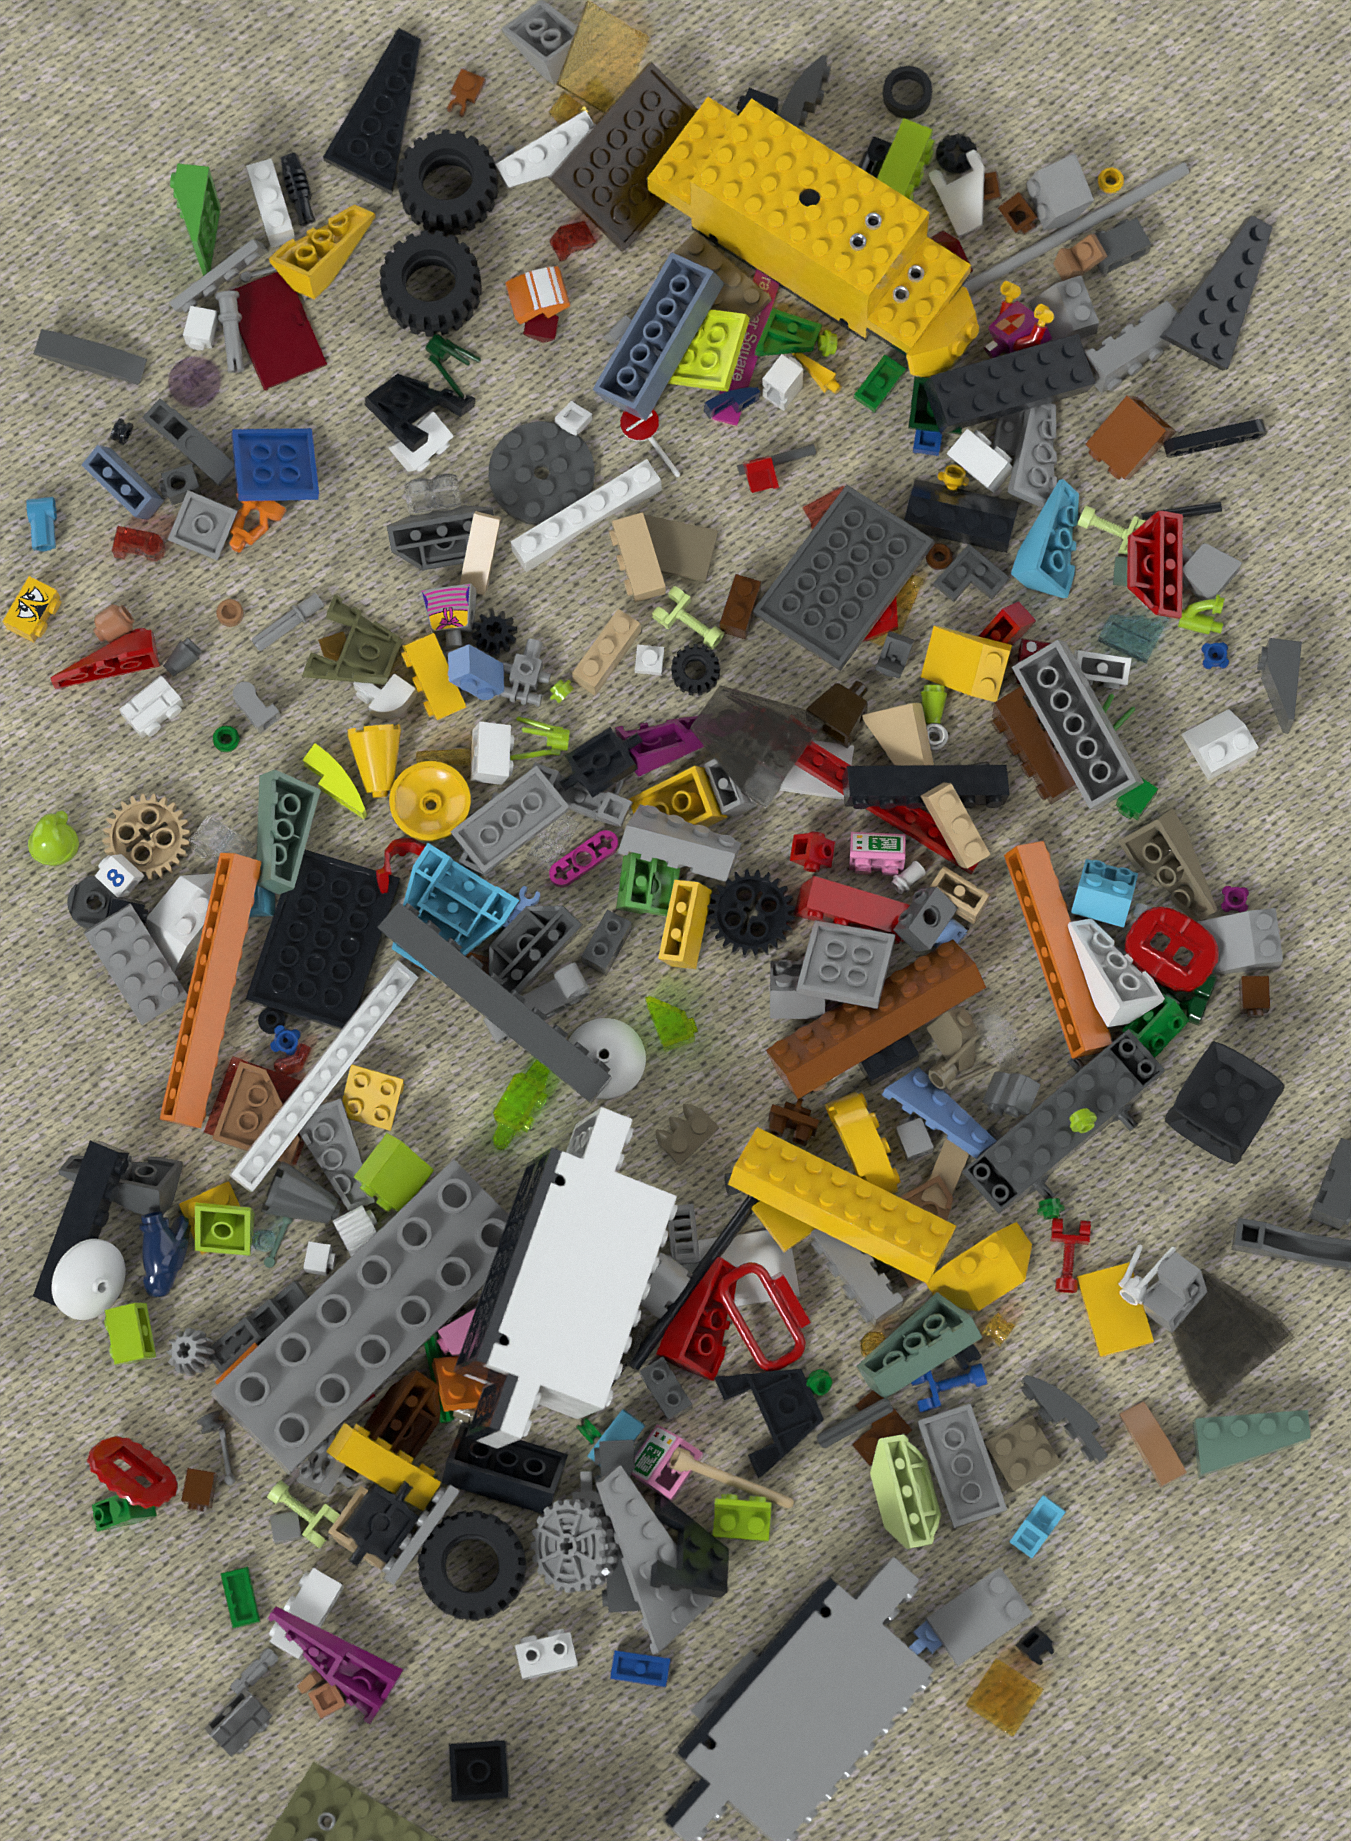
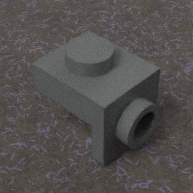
(894, 655)

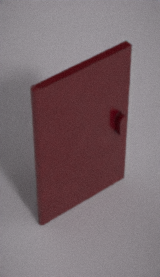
(272, 331)

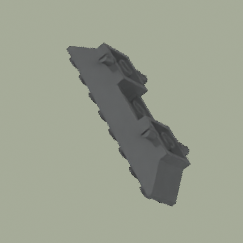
(1044, 1140)

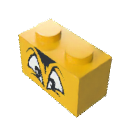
(32, 609)

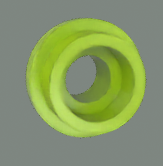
(827, 343)
(561, 690)
(1082, 1120)

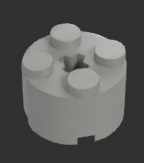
(665, 1285)

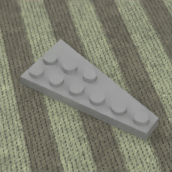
(642, 1544)

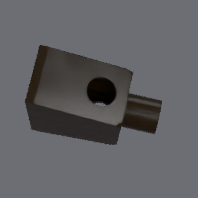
(841, 711)

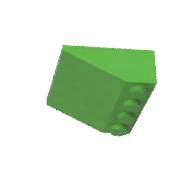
(198, 209)

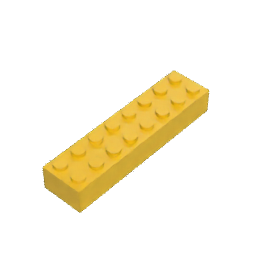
(842, 1205)

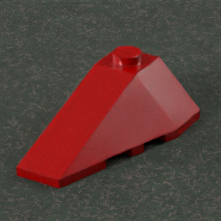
(123, 656)
(698, 1329)

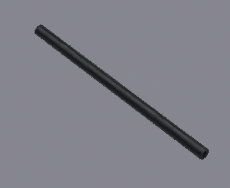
(715, 1251)

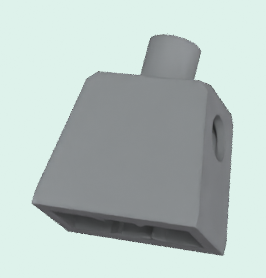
(1208, 571)

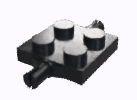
(601, 762)
(380, 1523)

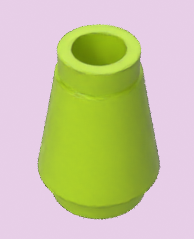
(933, 703)

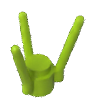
(556, 738)

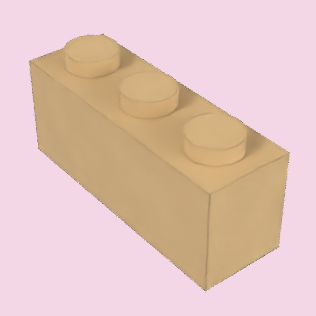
(637, 557)
(606, 652)
(955, 825)

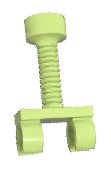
(1089, 518)
(711, 636)
(281, 1494)

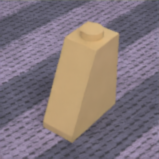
(902, 734)

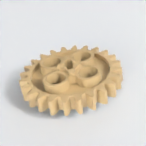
(133, 818)

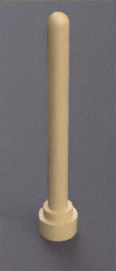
(683, 1461)

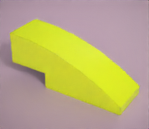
(334, 780)

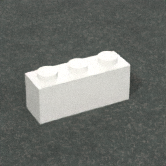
(270, 202)
(311, 1604)

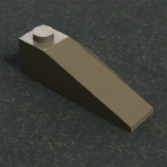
(1169, 857)

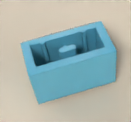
(1104, 892)

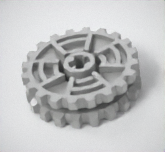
(574, 1545)

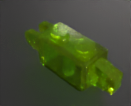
(518, 1104)

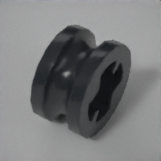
(121, 431)

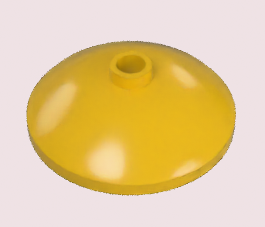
(424, 784)

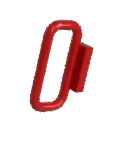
(785, 1303)

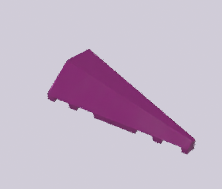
(661, 743)
(354, 1671)

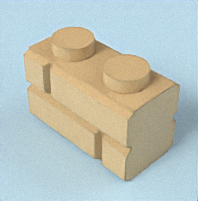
(962, 893)

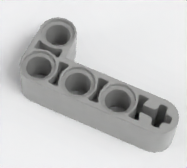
(551, 997)

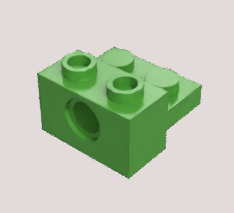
(645, 885)

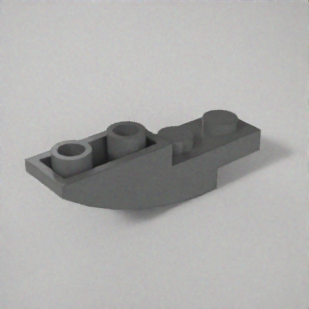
(806, 93)
(189, 441)
(1059, 1406)

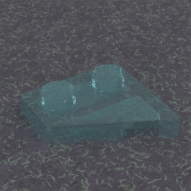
(1133, 635)

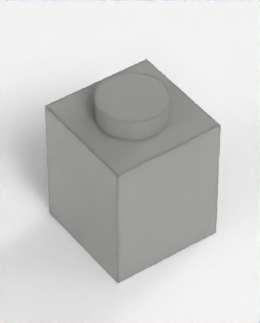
(913, 1138)

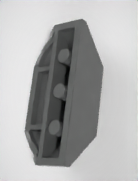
(435, 537)
(531, 944)

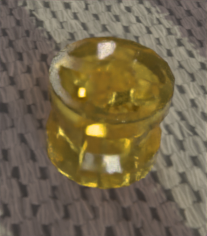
(998, 1329)
(874, 1339)

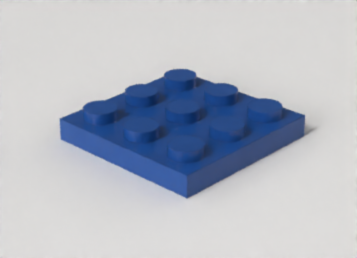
(275, 464)

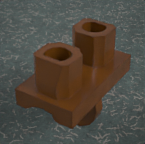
(795, 1118)

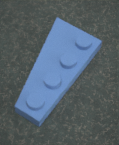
(940, 1111)

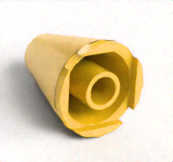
(376, 756)

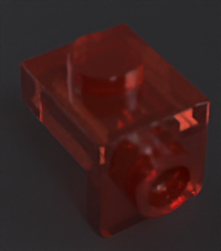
(571, 239)

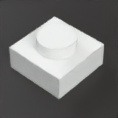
(573, 418)
(649, 660)

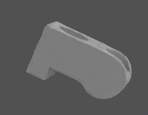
(253, 708)

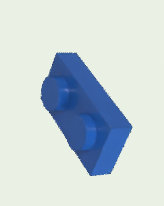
(640, 1668)

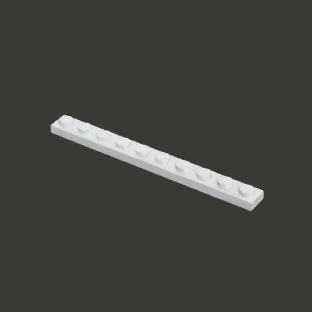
(323, 1076)

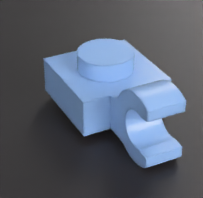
(926, 1639)

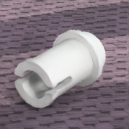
(908, 877)

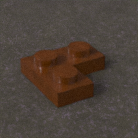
(887, 1426)

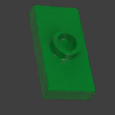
(240, 1597)

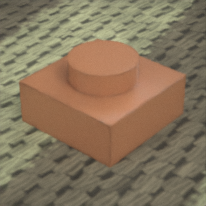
(326, 1700)

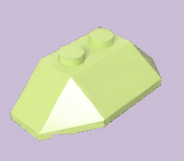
(905, 1492)

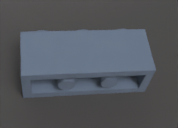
(123, 482)

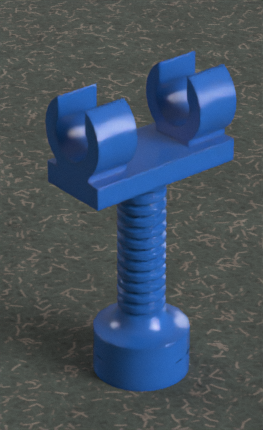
(975, 1375)

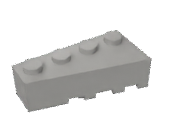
(1130, 349)

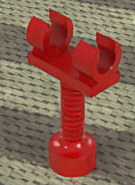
(1066, 1282)

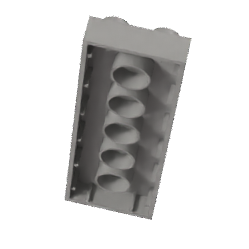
(366, 1319)

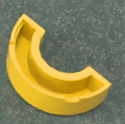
(862, 1141)

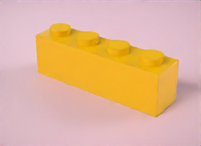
(382, 1465)

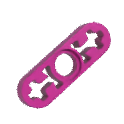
(582, 870)

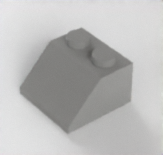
(1059, 193)
(1070, 307)

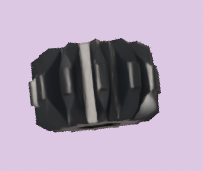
(489, 625)

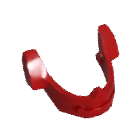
(398, 846)

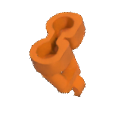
(267, 510)

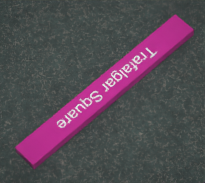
(747, 358)

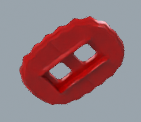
(1182, 933)
(142, 1463)

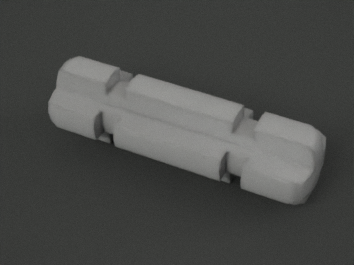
(254, 1671)

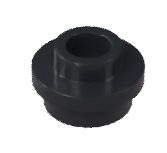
(262, 1020)

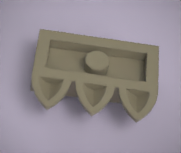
(687, 1134)

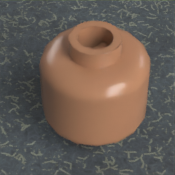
(113, 623)

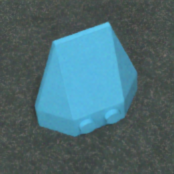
(455, 901)

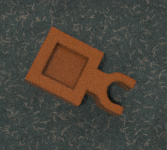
(466, 88)

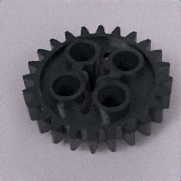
(728, 905)

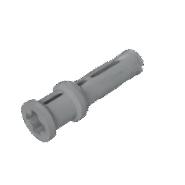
(229, 319)

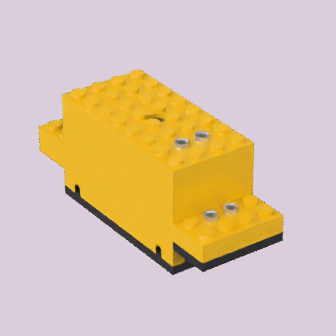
(810, 222)

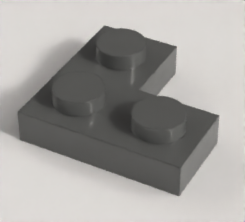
(971, 568)

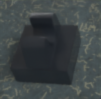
(1034, 1644)

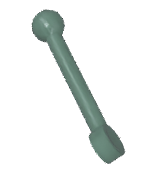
(269, 1262)

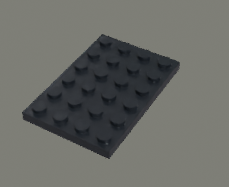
(322, 941)

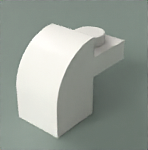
(390, 701)

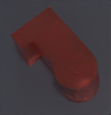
(139, 543)

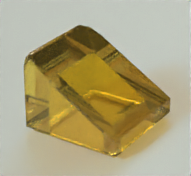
(566, 109)

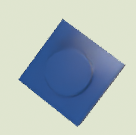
(927, 442)

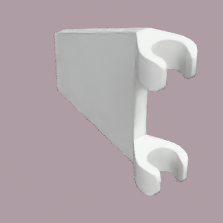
(963, 196)

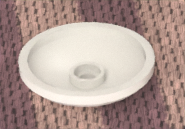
(625, 1052)
(79, 1275)

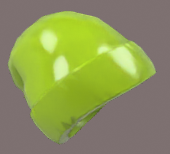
(53, 840)

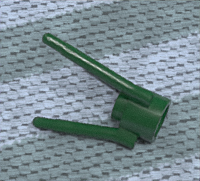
(442, 350)

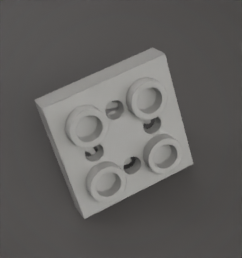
(324, 1471)

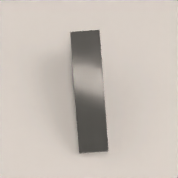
(89, 356)
(257, 1326)

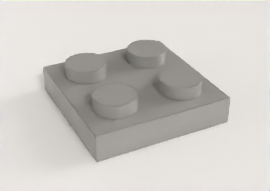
(202, 525)

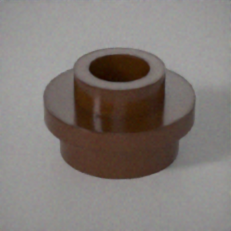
(939, 549)

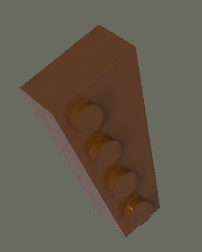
(1032, 745)

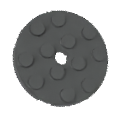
(534, 447)

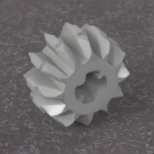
(190, 1352)

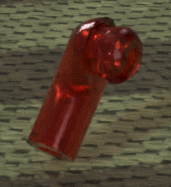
(294, 1063)

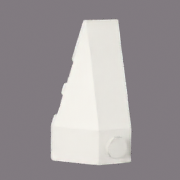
(1114, 982)

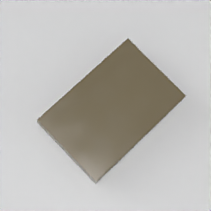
(682, 548)

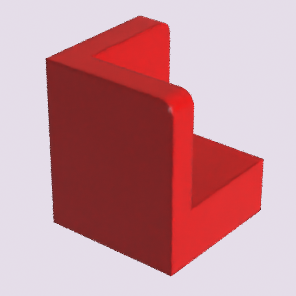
(761, 474)

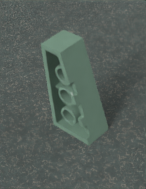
(283, 828)

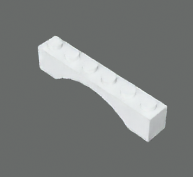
(618, 494)

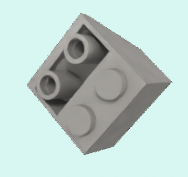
(784, 999)

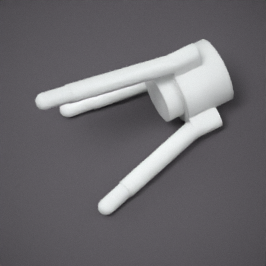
(1135, 1288)

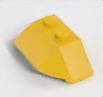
(945, 338)
(985, 1270)

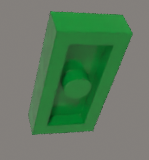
(879, 383)

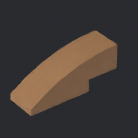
(1152, 1444)

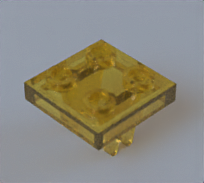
(1004, 1697)

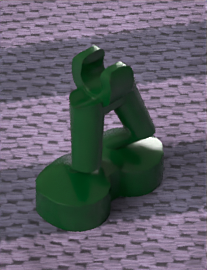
(1196, 1005)

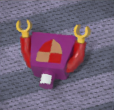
(1017, 325)

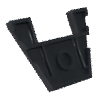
(405, 400)
(785, 1407)
(700, 1556)

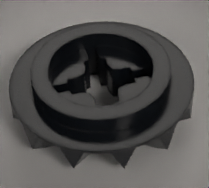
(946, 159)

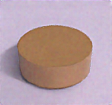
(230, 613)

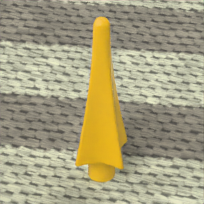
(824, 377)

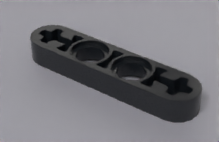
(1214, 438)

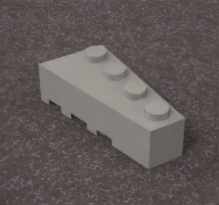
(679, 843)
(860, 1277)

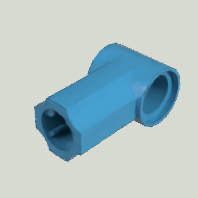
(41, 516)

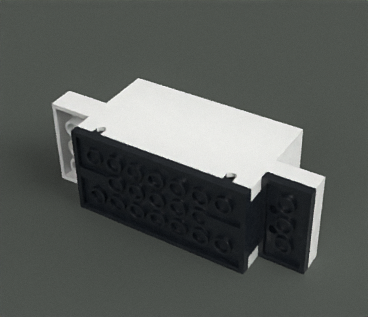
(564, 1284)

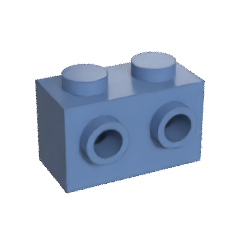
(476, 672)

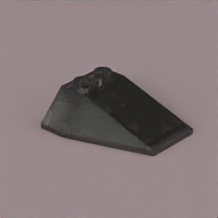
(755, 739)
(1226, 1339)

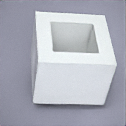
(319, 1259)

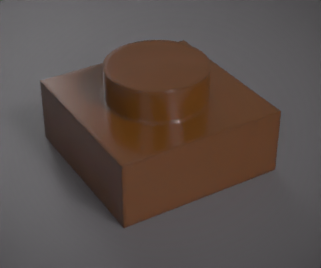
(991, 187)

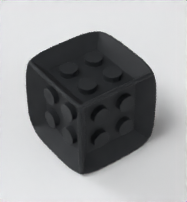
(1224, 1102)

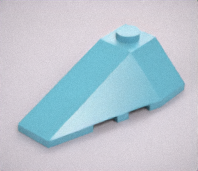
(1046, 551)

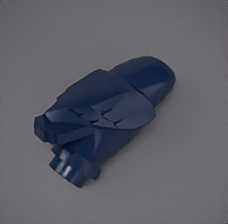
(163, 1251)

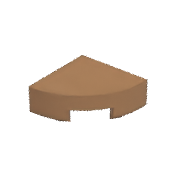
(309, 1682)

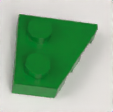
(787, 335)

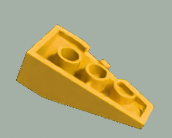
(318, 257)

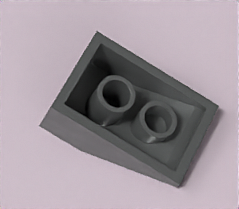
(1280, 676)

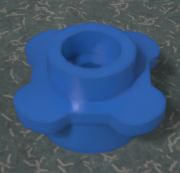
(1215, 648)
(280, 1034)

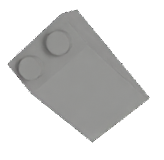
(542, 38)
(1246, 941)
(979, 1616)

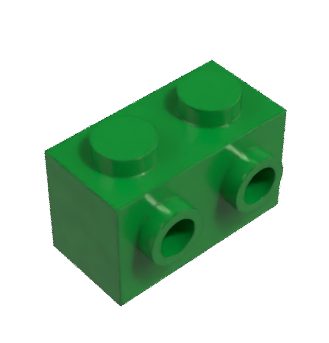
(1158, 1025)

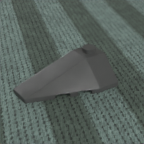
(144, 1185)

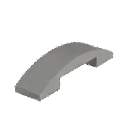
(603, 807)

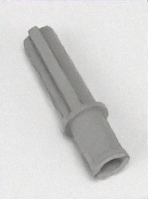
(287, 622)

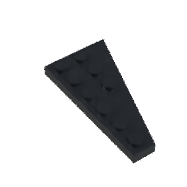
(374, 128)
(1218, 304)

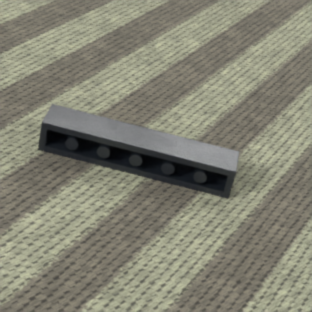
(905, 784)
(86, 1207)

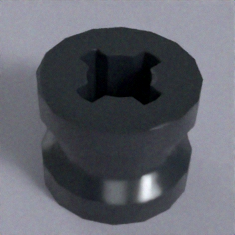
(966, 1356)

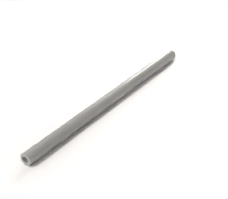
(1076, 227)

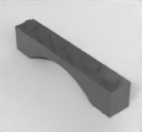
(1292, 1245)
(618, 1595)

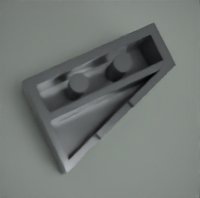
(1334, 1196)

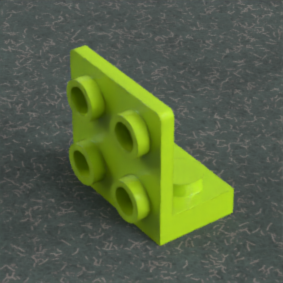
(742, 1518)

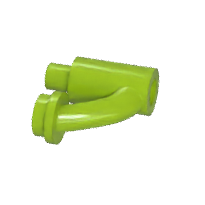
(1200, 622)

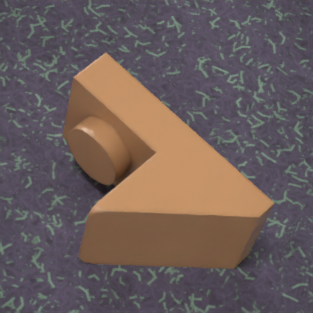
(1079, 258)

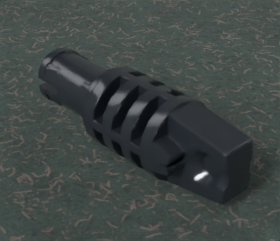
(297, 187)

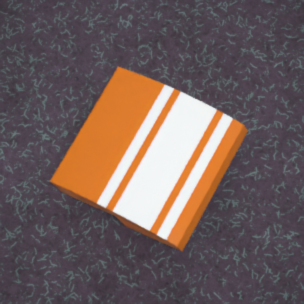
(537, 293)

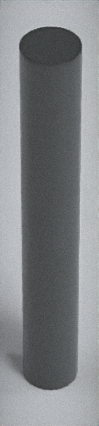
(786, 456)

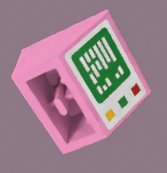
(877, 853)
(654, 1459)

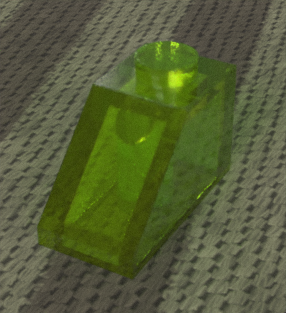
(671, 1024)

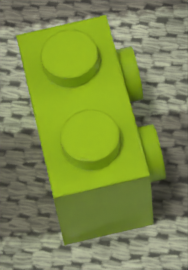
(129, 1333)

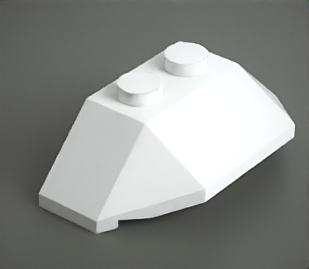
(180, 917)

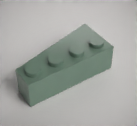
(918, 1346)
(1242, 1438)

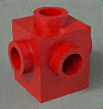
(812, 851)

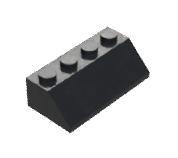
(961, 515)
(512, 1474)

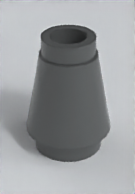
(182, 657)

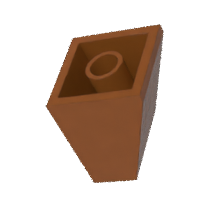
(1129, 437)

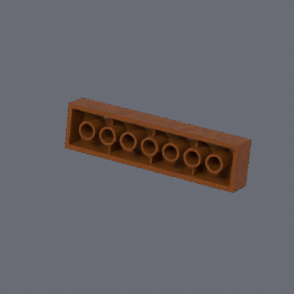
(857, 1032)

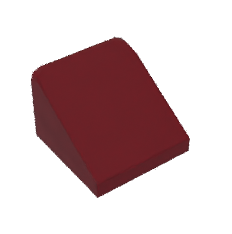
(541, 328)

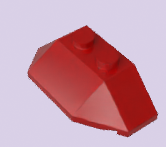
(1156, 563)

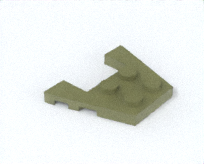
(366, 653)

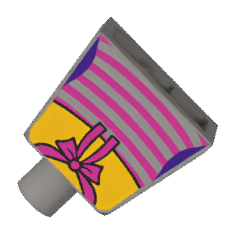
(451, 611)

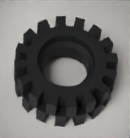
(695, 654)

